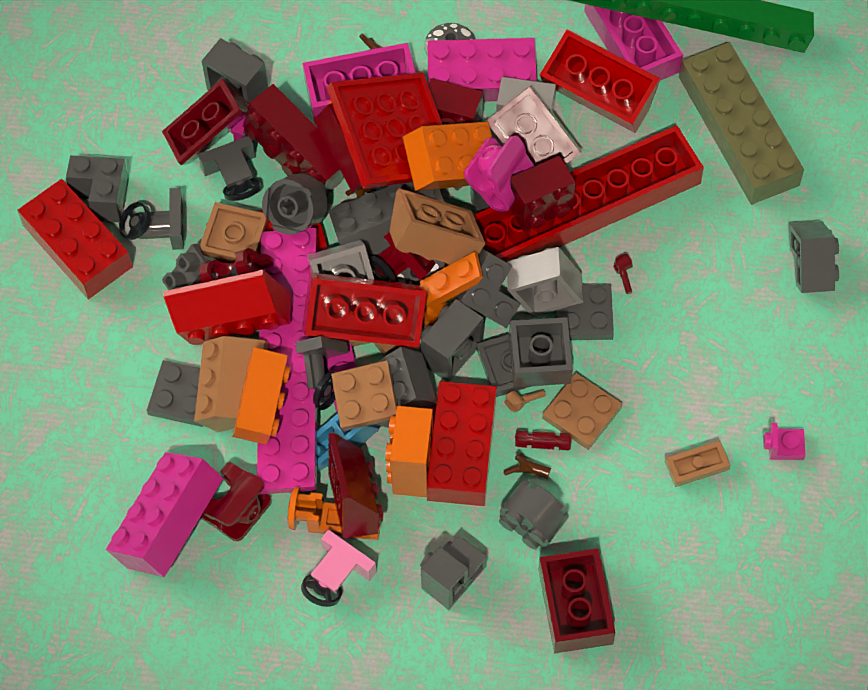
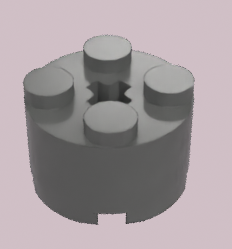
(295, 203)
(533, 515)

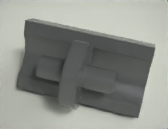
(186, 270)

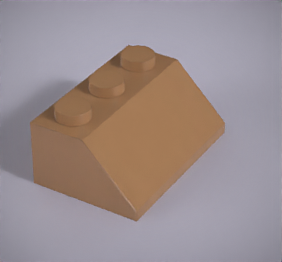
(433, 228)
(222, 380)

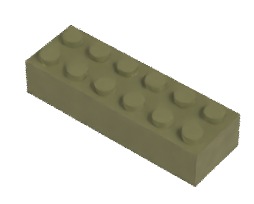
(741, 123)

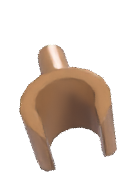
(516, 402)

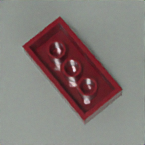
(290, 138)

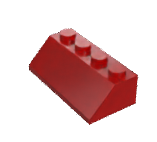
(600, 80)
(228, 307)

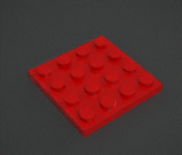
(376, 117)

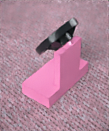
(334, 570)

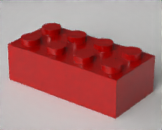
(75, 238)
(364, 310)
(461, 443)

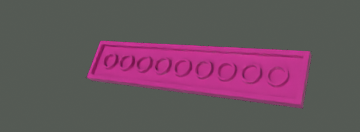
(291, 455)

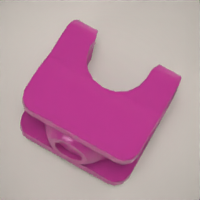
(492, 169)

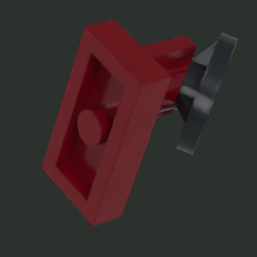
(393, 262)

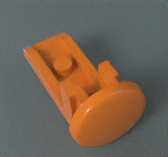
(448, 284)
(317, 513)

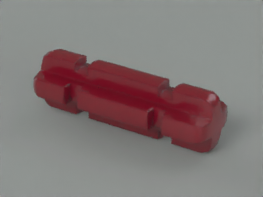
(543, 440)

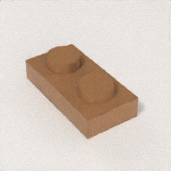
(697, 463)

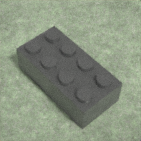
(371, 216)

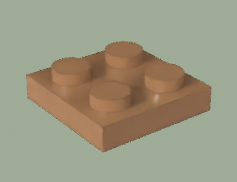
(231, 231)
(364, 395)
(582, 411)

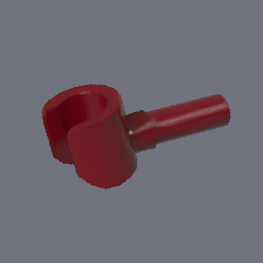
(622, 264)

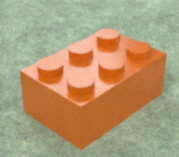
(443, 152)
(409, 450)

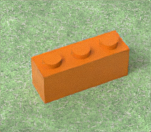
(261, 396)

